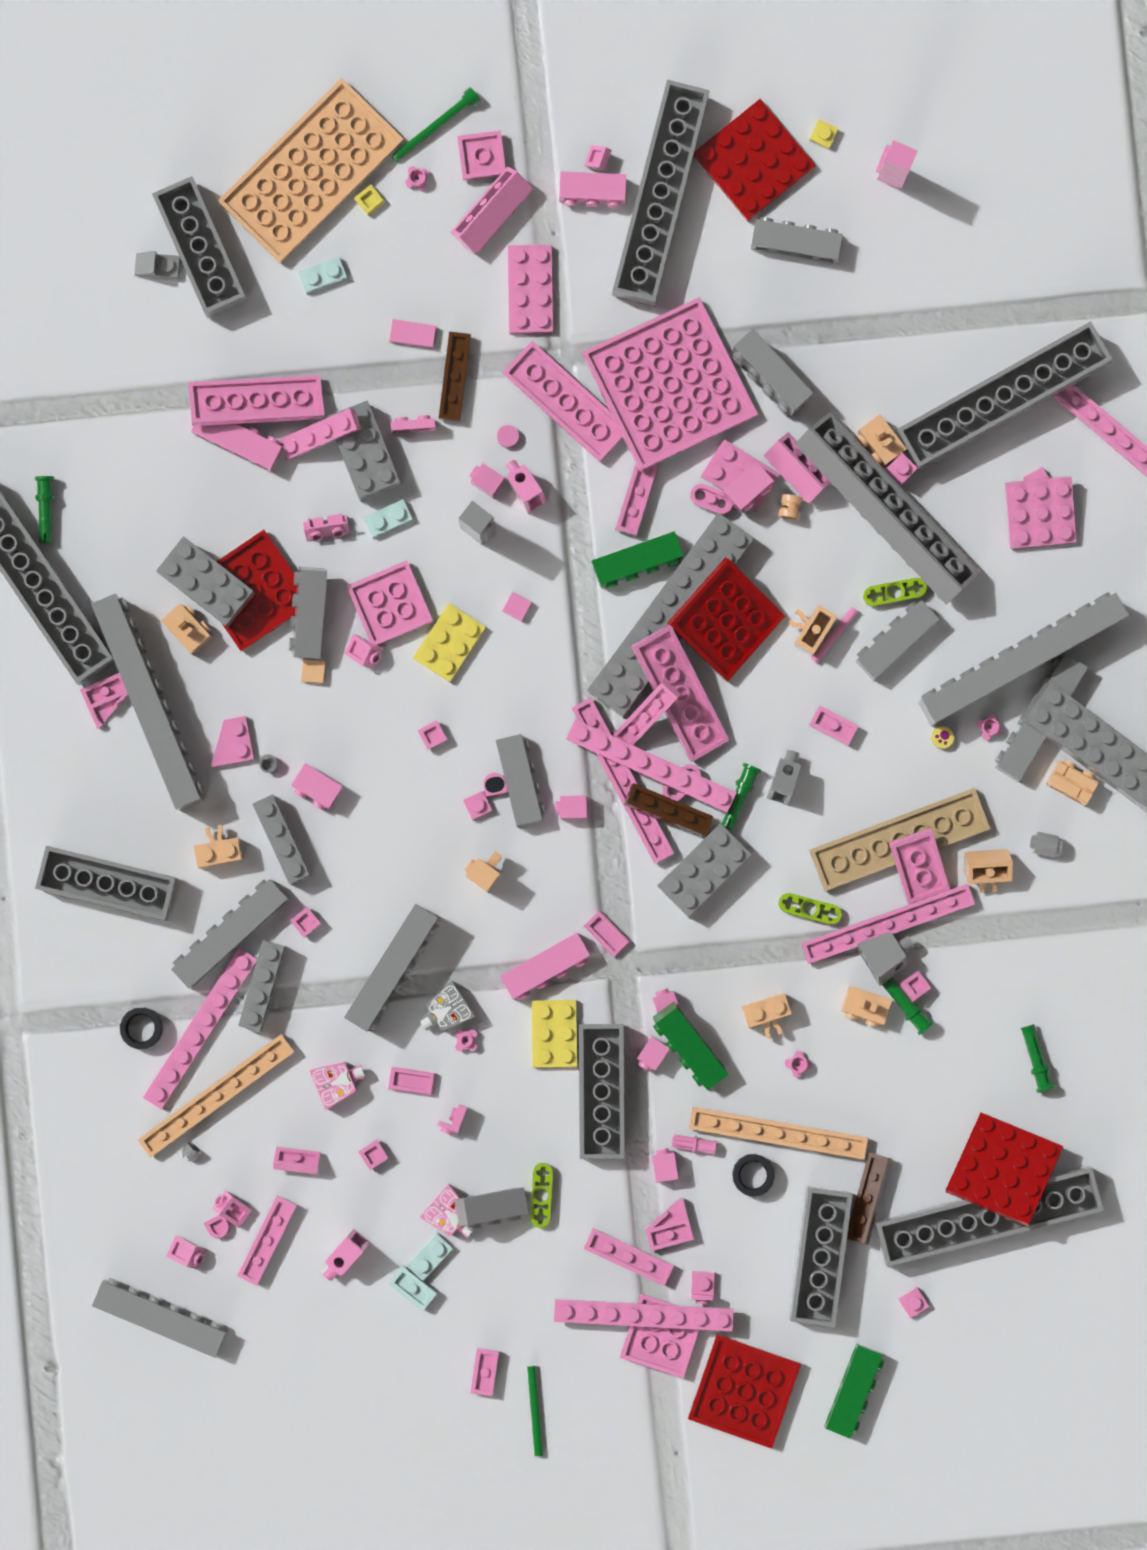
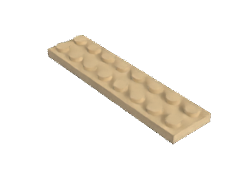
(870, 848)

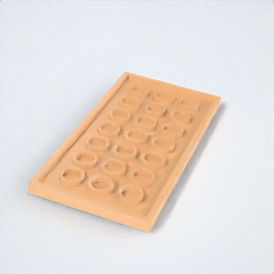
(310, 170)

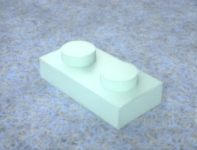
(322, 275)
(388, 518)
(429, 1257)
(412, 1288)

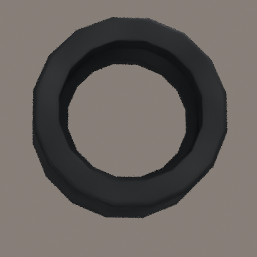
(158, 1028)
(753, 1191)

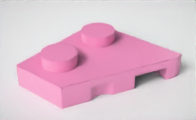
(104, 697)
(233, 743)
(670, 1227)

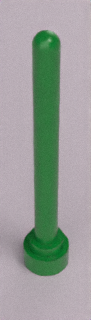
(468, 99)

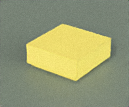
(369, 200)

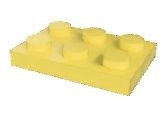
(449, 642)
(554, 1033)

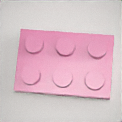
(729, 464)
(919, 865)

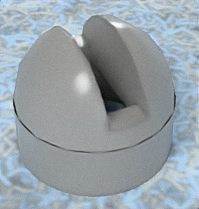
(263, 763)
(191, 1151)

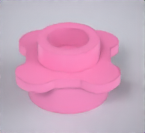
(421, 173)
(983, 725)
(470, 1035)
(797, 1070)

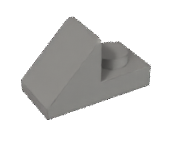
(157, 265)

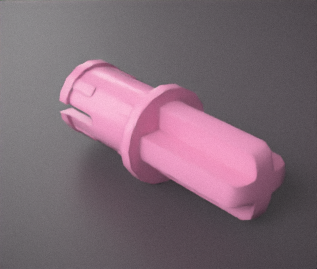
(694, 1144)

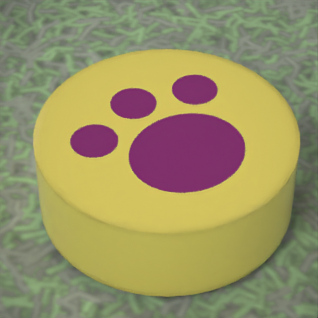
(942, 737)

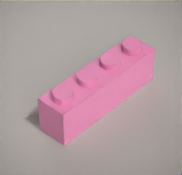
(895, 164)
(492, 210)
(242, 443)
(544, 966)

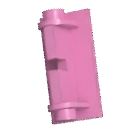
(336, 527)

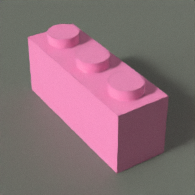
(592, 189)
(796, 468)

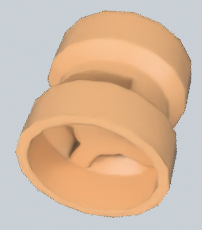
(790, 507)

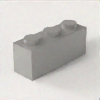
(491, 1207)

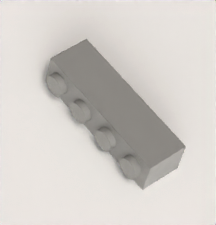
(796, 241)
(477, 523)
(308, 612)
(897, 640)
(519, 781)
(281, 839)
(262, 986)

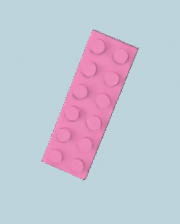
(256, 400)
(564, 400)
(692, 712)

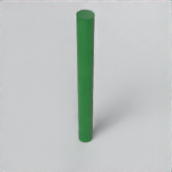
(535, 1411)

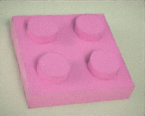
(481, 155)

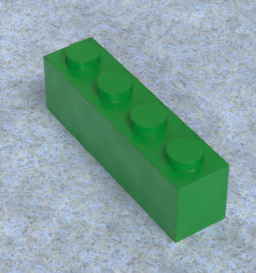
(637, 559)
(690, 1046)
(853, 1391)

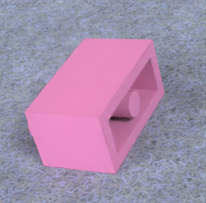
(748, 487)
(316, 786)

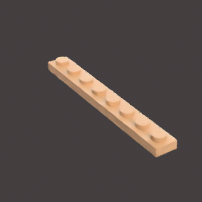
(216, 1095)
(778, 1133)

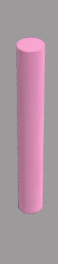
(822, 650)

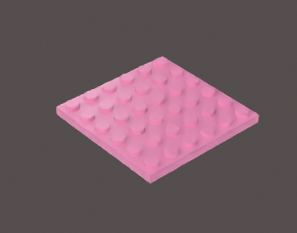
(669, 384)

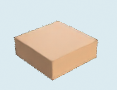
(313, 671)

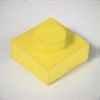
(823, 134)

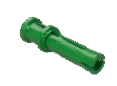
(45, 499)
(744, 785)
(912, 1011)
(1040, 1069)

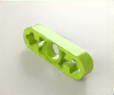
(909, 583)
(824, 918)
(534, 1211)

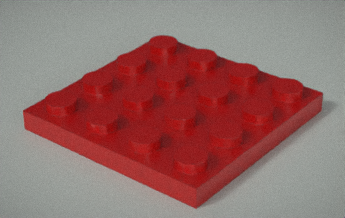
(753, 160)
(272, 580)
(726, 619)
(1004, 1169)
(744, 1391)

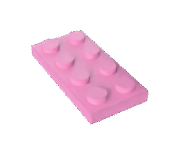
(530, 289)

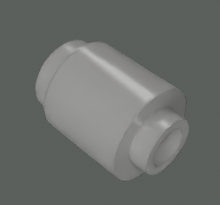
(1046, 844)

